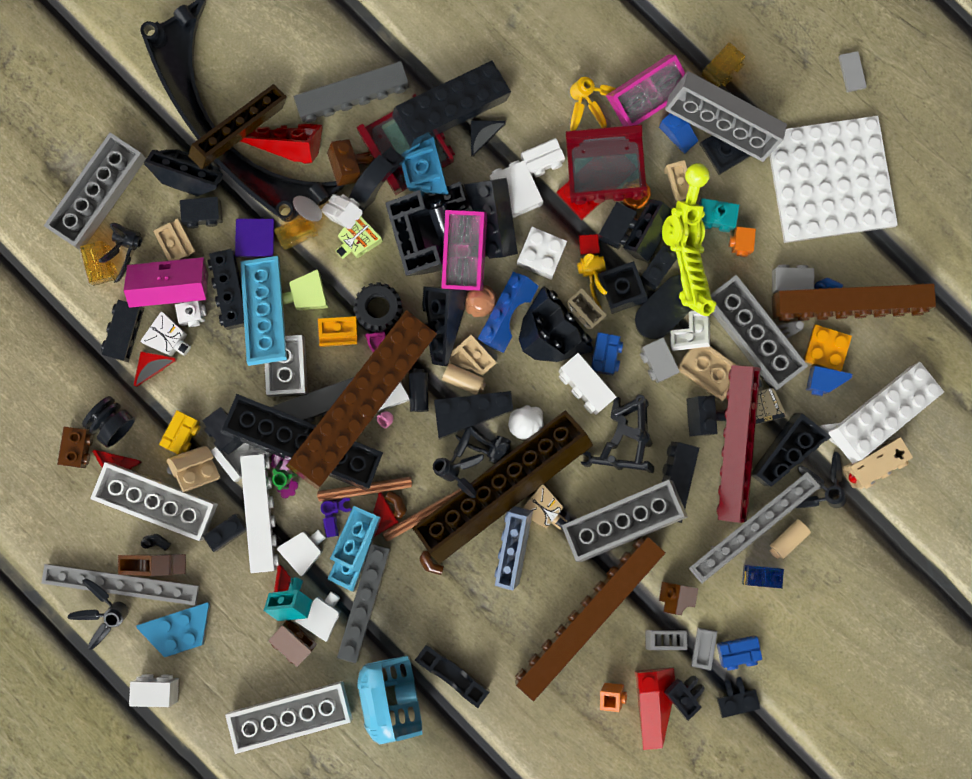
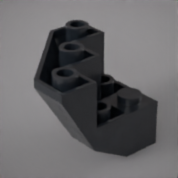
(551, 330)

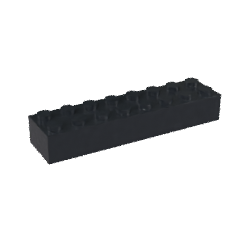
(285, 434)

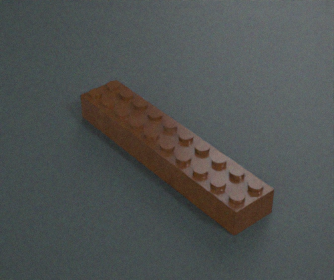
(361, 400)
(589, 617)

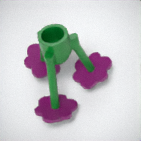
(282, 477)

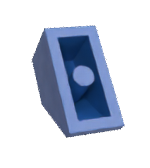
(679, 132)
(825, 380)

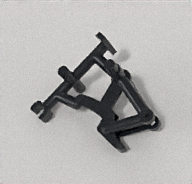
(640, 434)

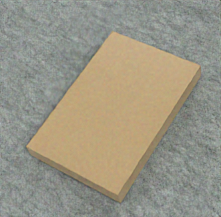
(708, 370)

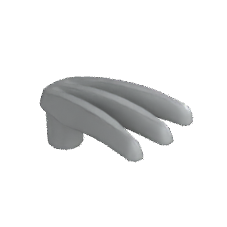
(793, 328)

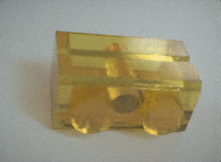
(723, 65)
(296, 232)
(97, 272)

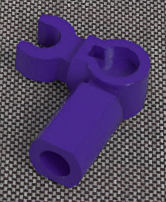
(329, 508)

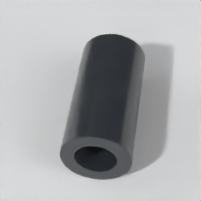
(437, 212)
(418, 391)

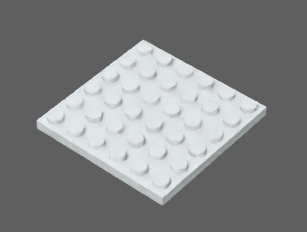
(832, 180)

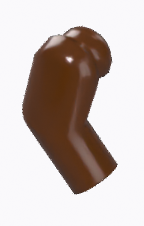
(399, 504)
(428, 565)

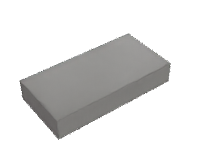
(852, 71)
(704, 648)

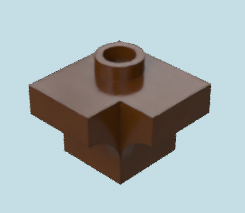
(677, 597)

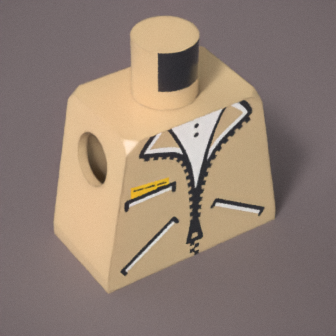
(545, 508)

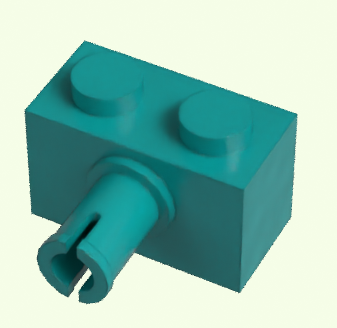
(719, 214)
(289, 604)

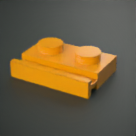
(337, 331)

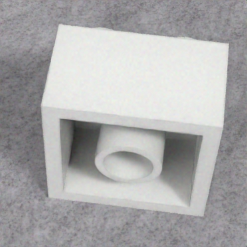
(541, 253)
(154, 692)

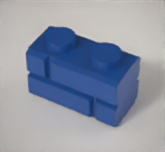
(606, 353)
(739, 652)

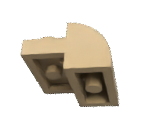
(193, 468)

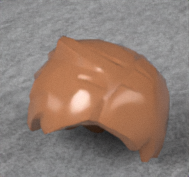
(480, 302)

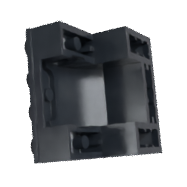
(415, 230)

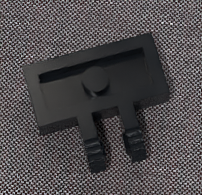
(683, 698)
(739, 702)

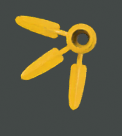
(581, 90)
(590, 266)

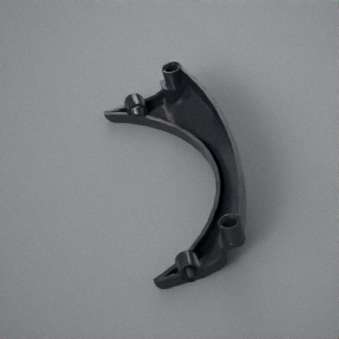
(173, 59)

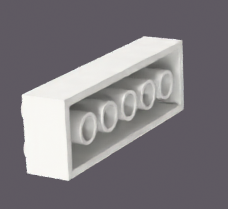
(886, 412)
(154, 501)
(289, 717)

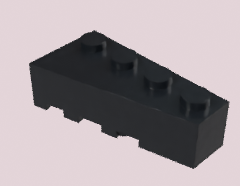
(494, 199)
(463, 412)
(788, 449)

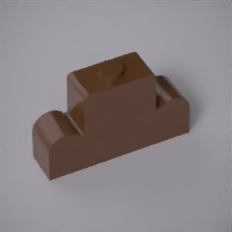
(152, 564)

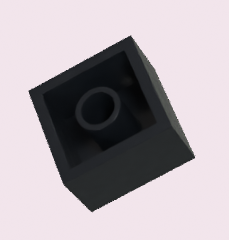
(623, 287)

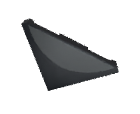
(482, 133)

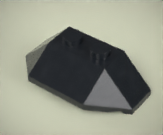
(180, 172)

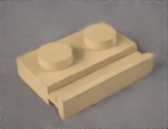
(174, 241)

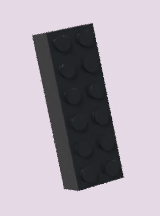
(451, 103)

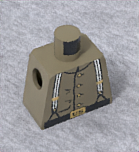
(585, 309)
(768, 405)

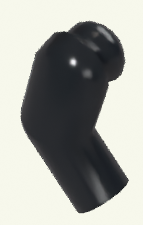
(155, 540)

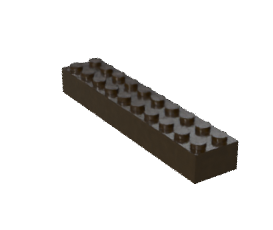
(503, 486)

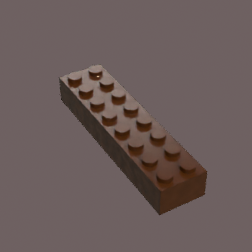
(853, 302)

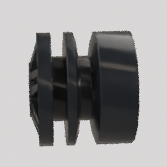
(109, 421)

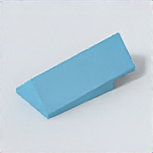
(353, 548)

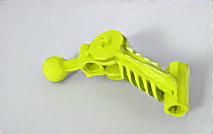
(685, 234)

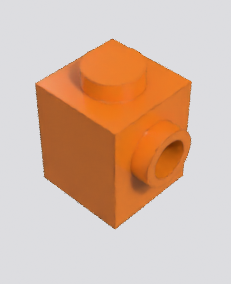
(742, 241)
(612, 697)

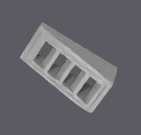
(653, 639)

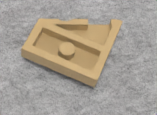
(472, 356)

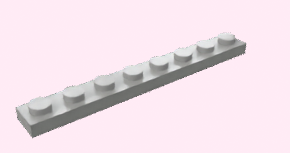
(754, 527)
(121, 584)

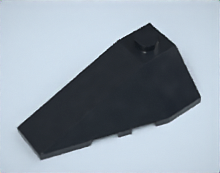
(444, 316)

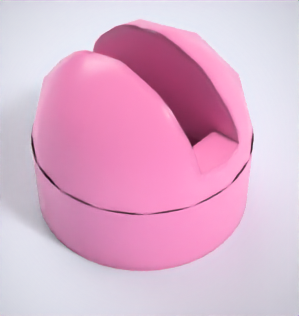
(385, 419)

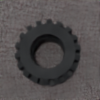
(378, 291)

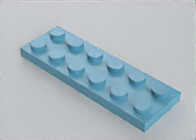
(263, 311)

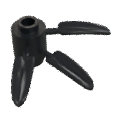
(125, 238)
(498, 448)
(449, 470)
(832, 491)
(112, 617)

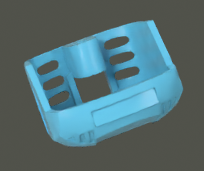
(375, 703)

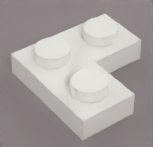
(695, 336)

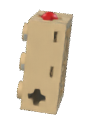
(878, 464)

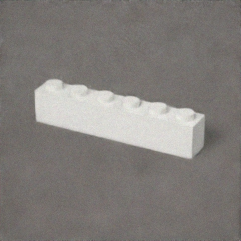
(258, 513)

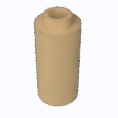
(464, 379)
(789, 539)

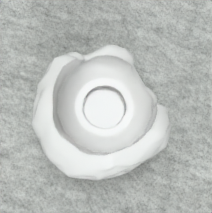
(525, 421)

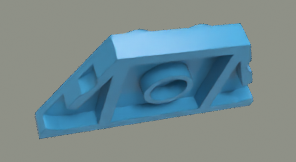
(424, 169)
(178, 630)

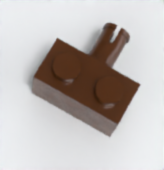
(346, 162)

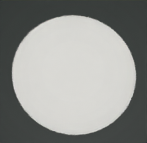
(307, 208)

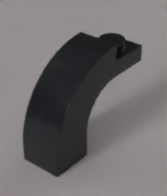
(374, 176)

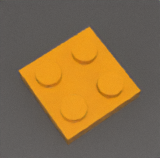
(827, 348)

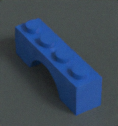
(497, 328)

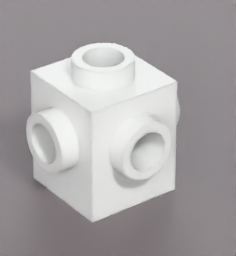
(184, 313)

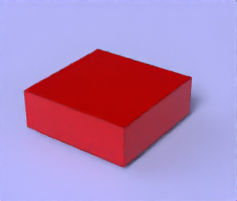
(589, 244)

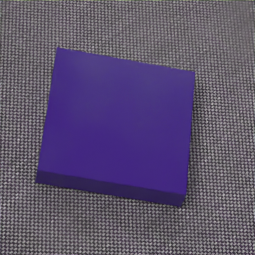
(254, 238)

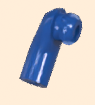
(827, 283)

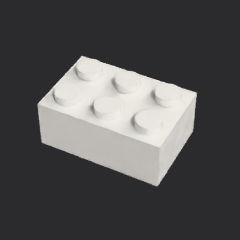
(289, 375)
(586, 384)

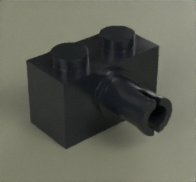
(703, 416)

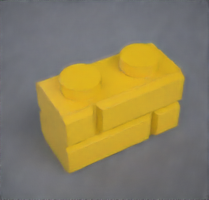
(179, 433)

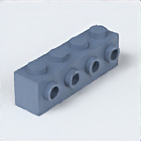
(513, 548)

